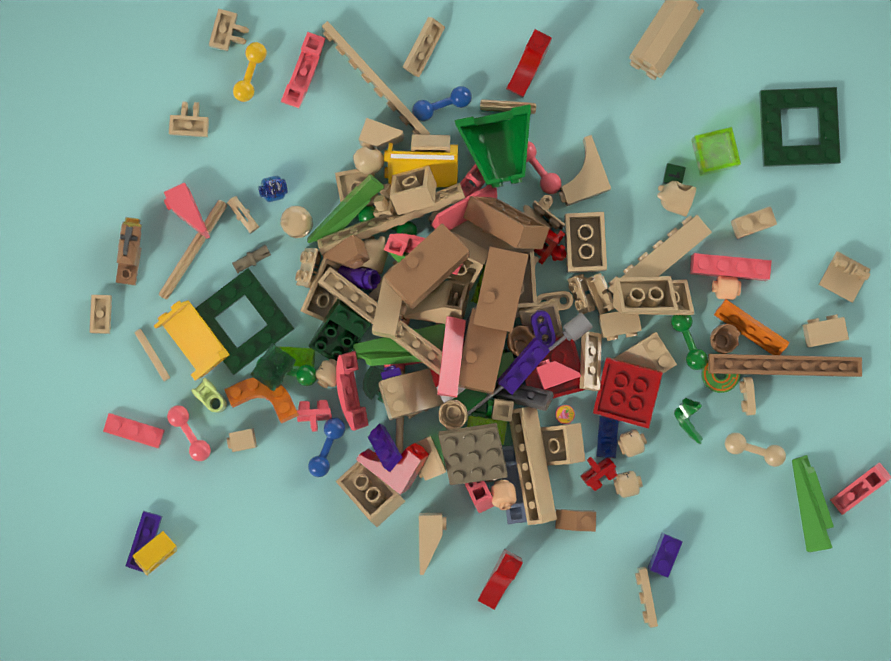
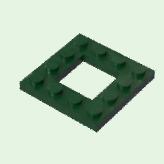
(828, 126)
(277, 324)

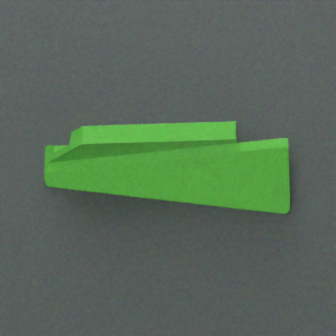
(812, 506)

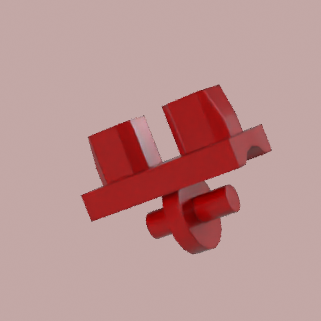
(557, 252)

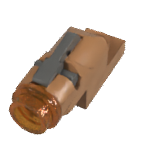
(129, 251)

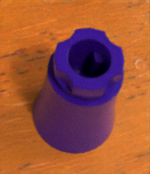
(361, 277)

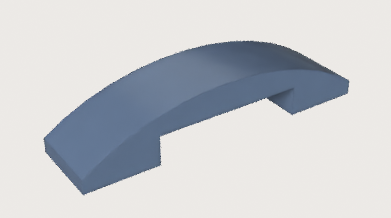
(517, 512)

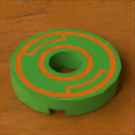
(717, 385)

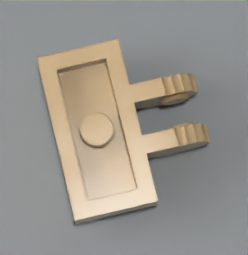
(223, 30)
(189, 125)

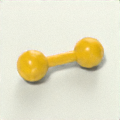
(243, 89)

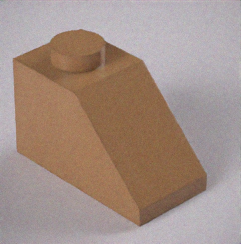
(348, 253)
(576, 520)

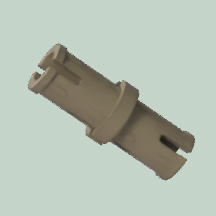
(251, 258)

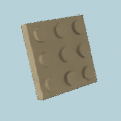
(473, 454)

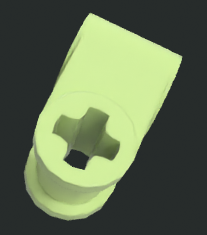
(207, 393)

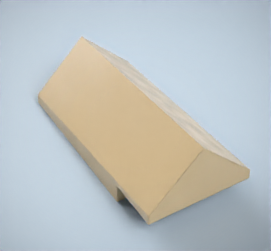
(652, 296)

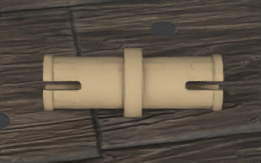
(251, 225)

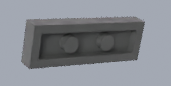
(527, 396)

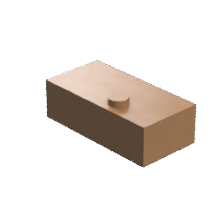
(506, 222)
(427, 266)
(500, 289)
(481, 357)

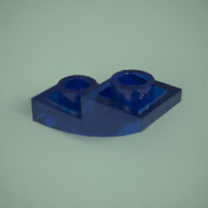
(607, 437)

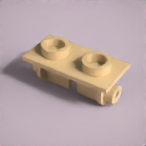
(598, 290)
(583, 302)

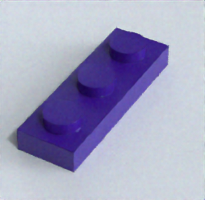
(523, 365)
(384, 447)
(146, 531)

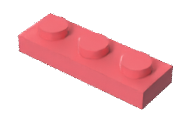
(133, 430)

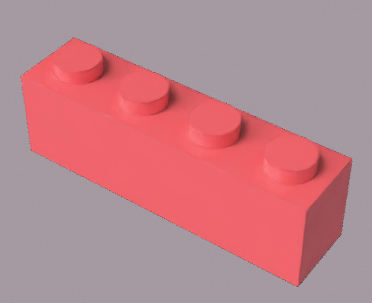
(730, 266)

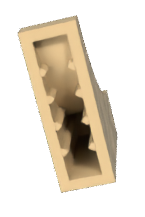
(590, 180)

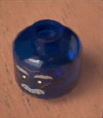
(273, 188)

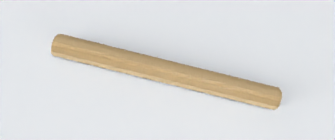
(191, 251)

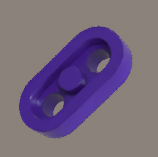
(543, 327)

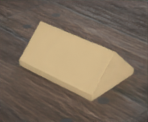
(318, 298)

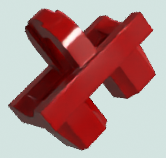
(592, 476)

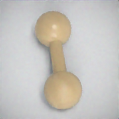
(773, 455)

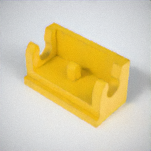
(155, 553)

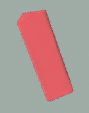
(454, 215)
(451, 357)

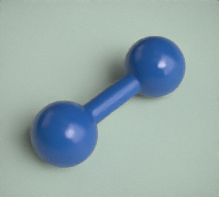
(459, 97)
(333, 429)

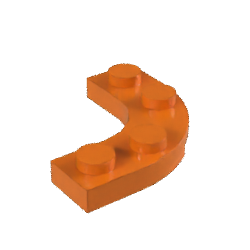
(252, 389)

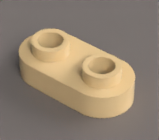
(557, 295)
(747, 388)

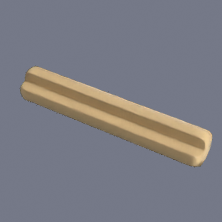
(503, 106)

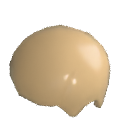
(368, 160)
(453, 414)

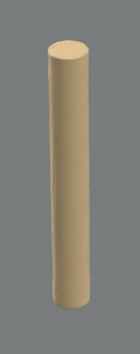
(152, 355)

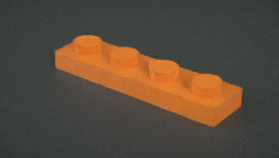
(751, 328)

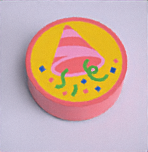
(565, 414)

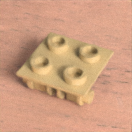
(542, 209)
(308, 259)
(844, 276)

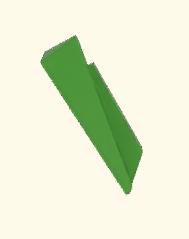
(347, 209)
(387, 351)

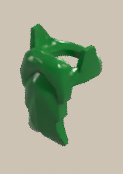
(683, 412)

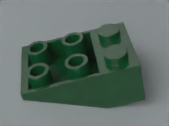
(339, 331)

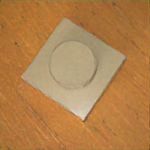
(502, 410)

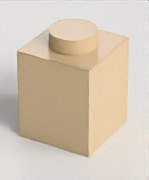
(242, 440)

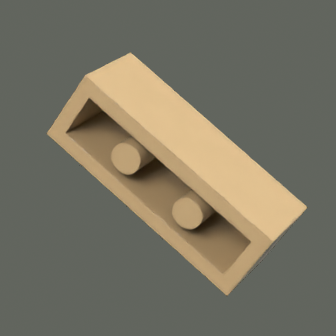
(388, 313)

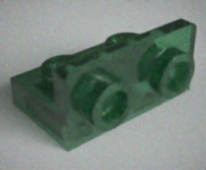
(273, 367)

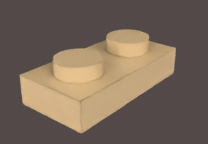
(100, 314)

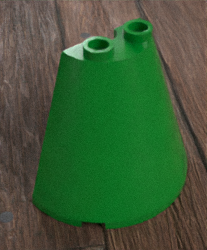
(498, 144)

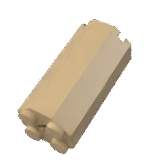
(665, 36)

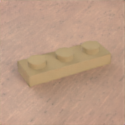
(423, 46)
(590, 361)
(645, 597)

